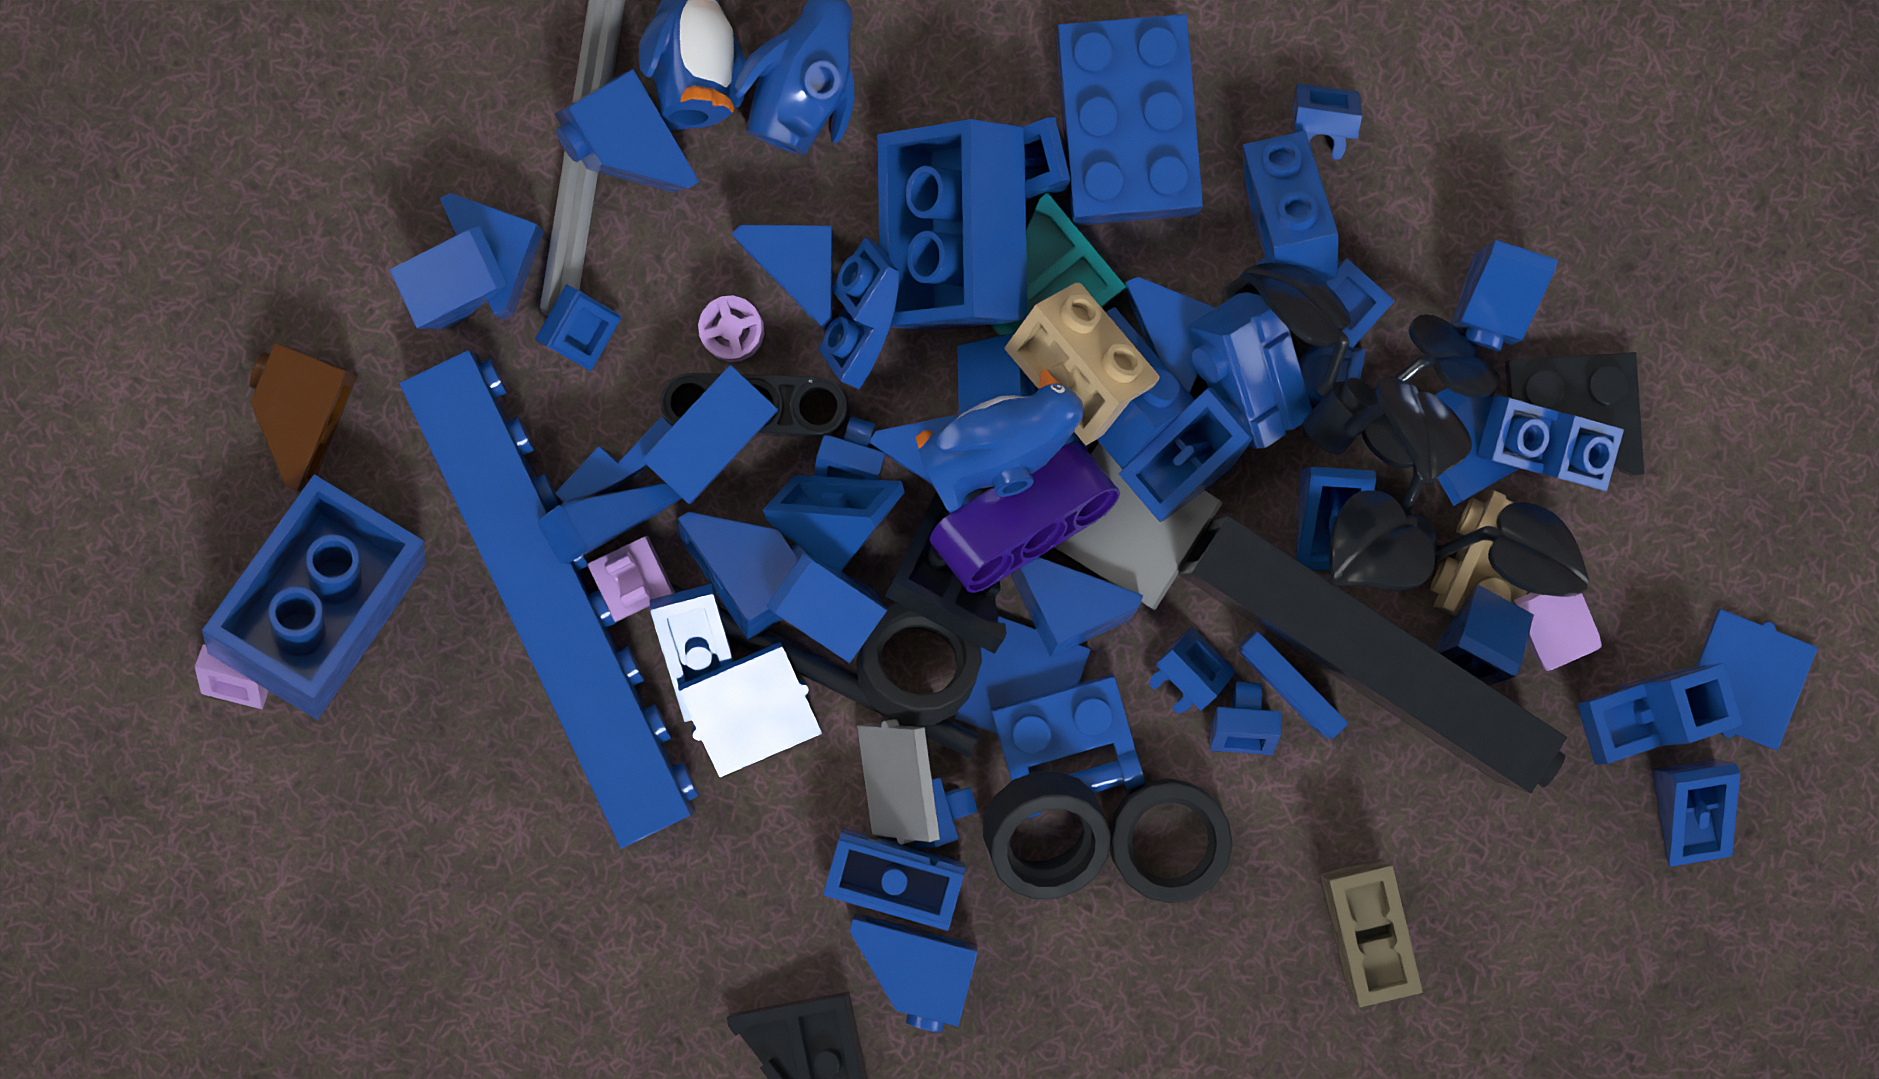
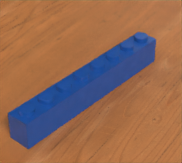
(550, 601)

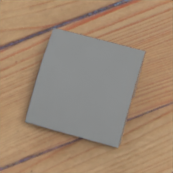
(1133, 546)

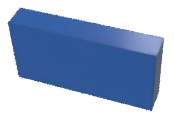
(710, 434)
(1291, 685)

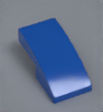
(604, 473)

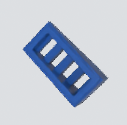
(593, 521)

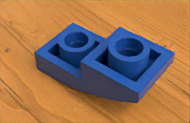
(869, 294)
(1550, 442)

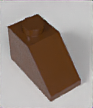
(298, 409)

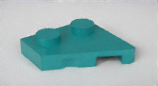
(1060, 257)

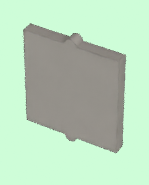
(898, 781)

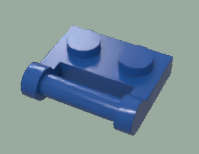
(1067, 724)

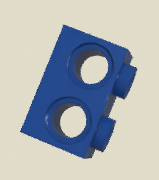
(1290, 204)

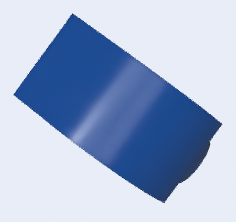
(1660, 712)

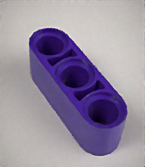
(1005, 533)

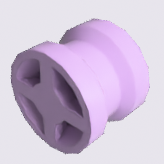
(718, 321)

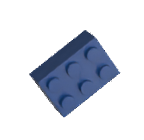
(1129, 119)
(955, 223)
(314, 597)

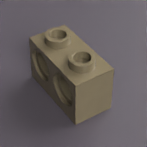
(1371, 932)

